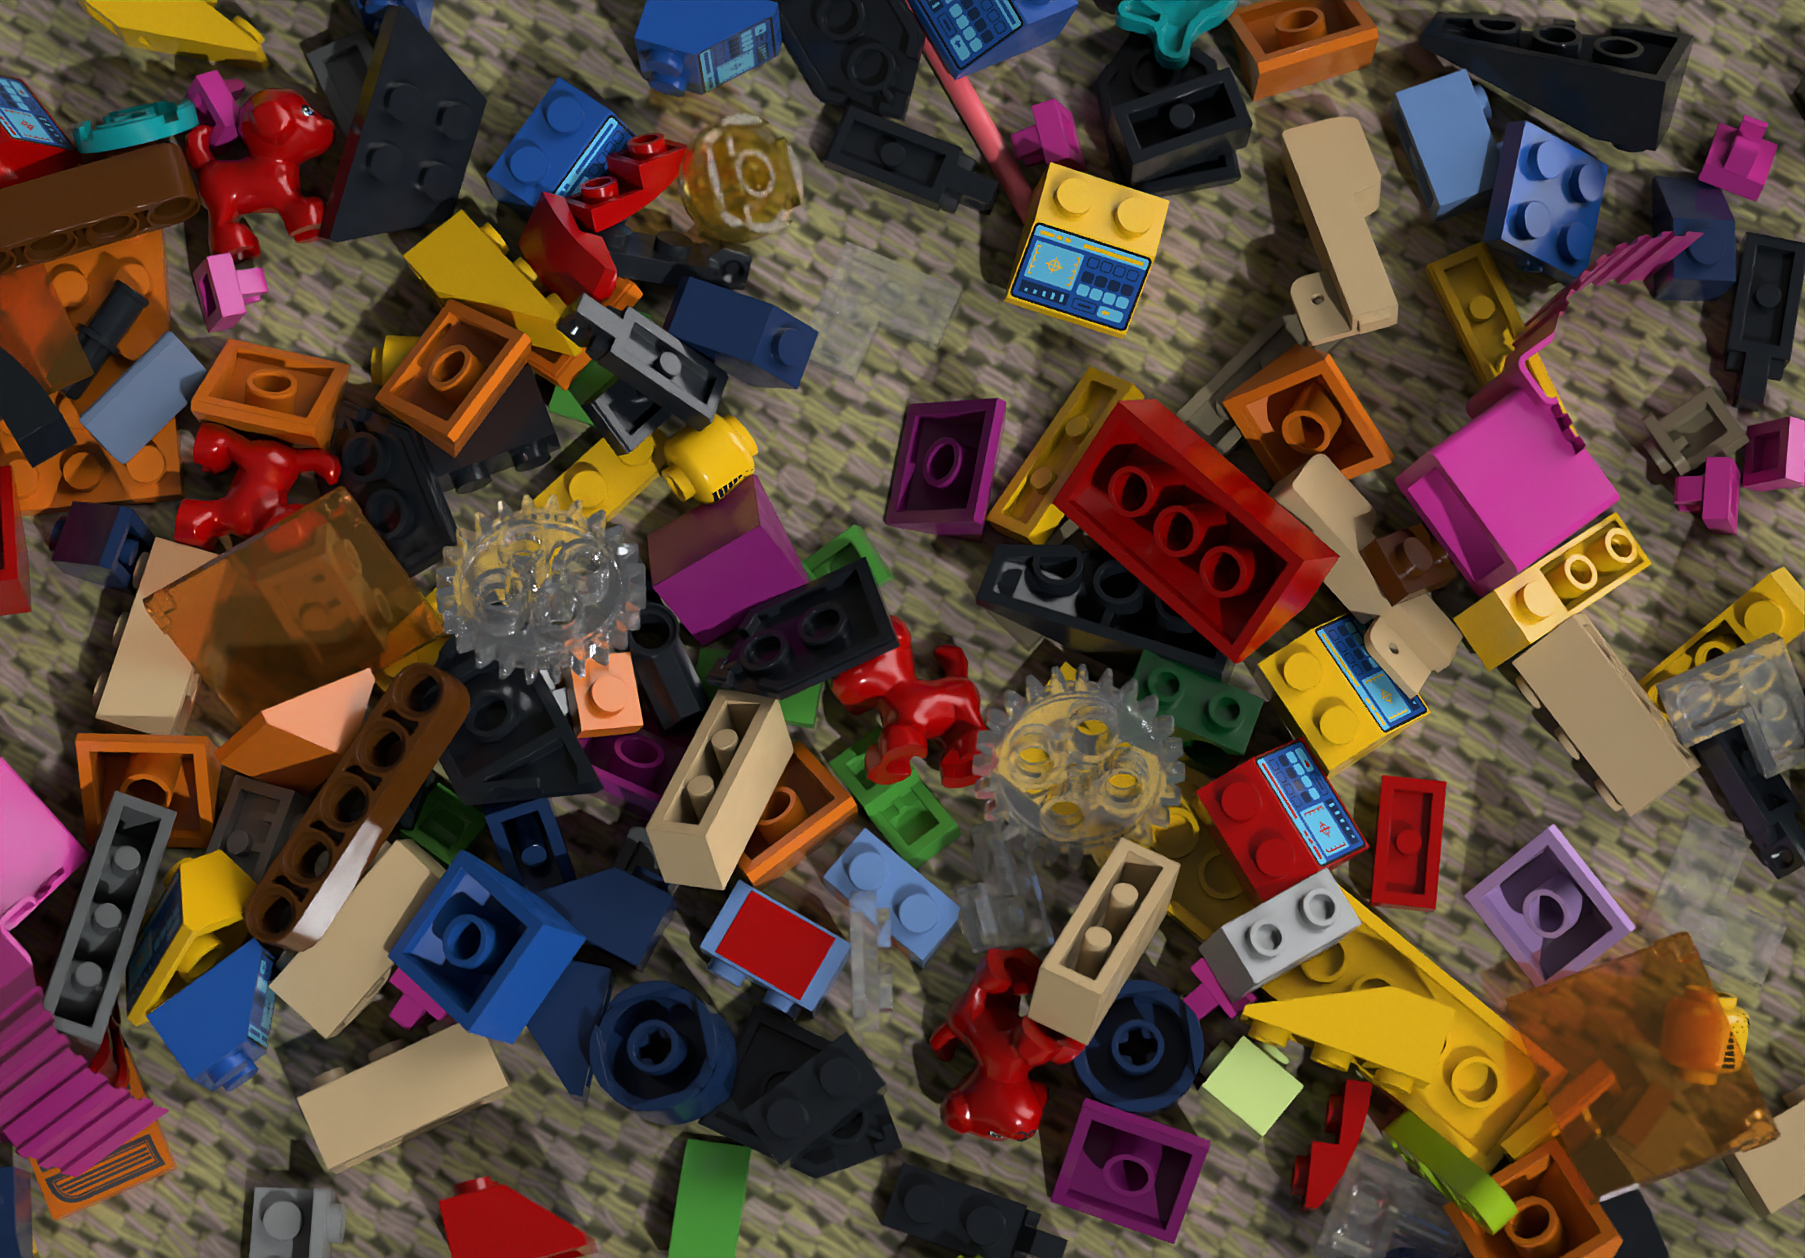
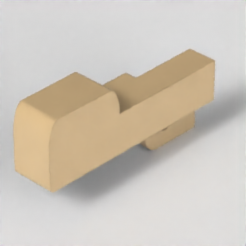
(1335, 190)
(1402, 638)

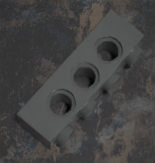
(105, 920)

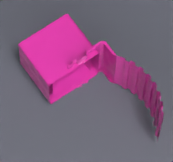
(1517, 471)
(47, 1094)

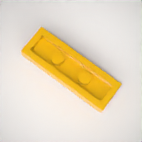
(1026, 504)

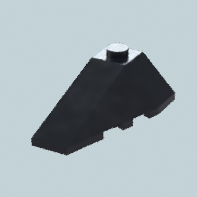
(1601, 85)
(1093, 608)

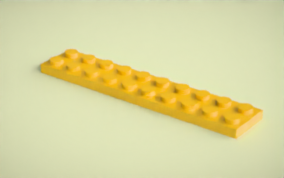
(1483, 1075)

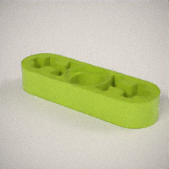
(1450, 1172)

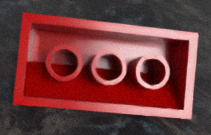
(1194, 528)

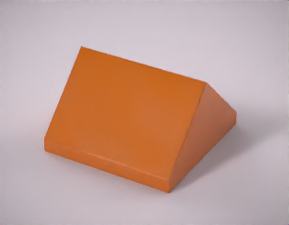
(1300, 42)
(455, 375)
(272, 394)
(1302, 410)
(303, 737)
(159, 769)
(798, 819)
(1551, 1214)

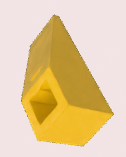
(181, 29)
(473, 269)
(1551, 591)
(1768, 607)
(1373, 1028)

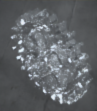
(487, 571)
(1049, 722)

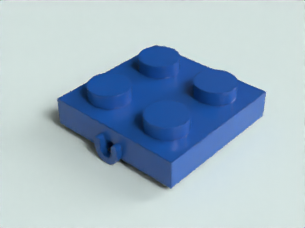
(1545, 202)

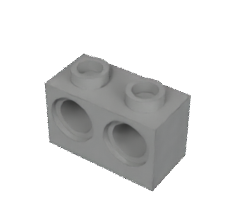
(1279, 935)

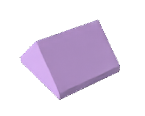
(1549, 909)

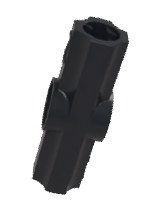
(666, 672)

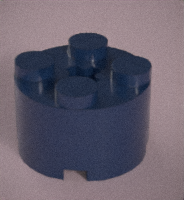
(634, 1034)
(1166, 1074)

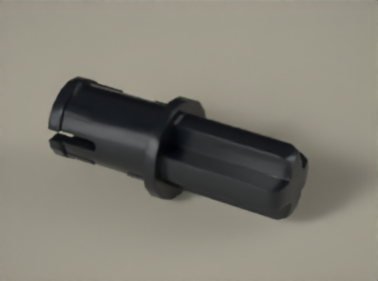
(106, 330)

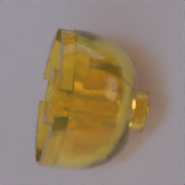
(739, 180)

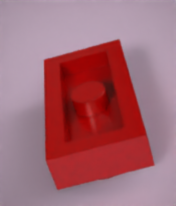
(1407, 843)

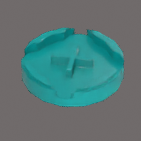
(136, 126)

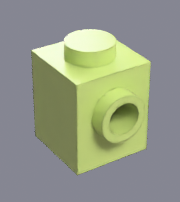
(1249, 1084)

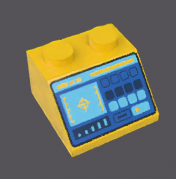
(1086, 250)
(1336, 694)
(187, 930)

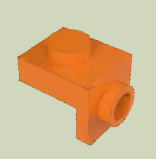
(604, 699)

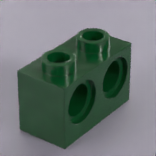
(1206, 712)

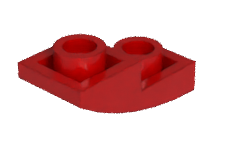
(634, 181)
(563, 256)
(1325, 1163)

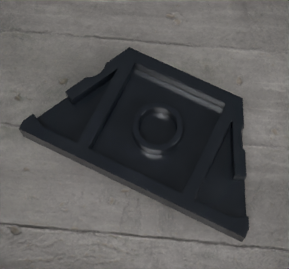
(405, 137)
(512, 739)

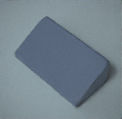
(144, 398)

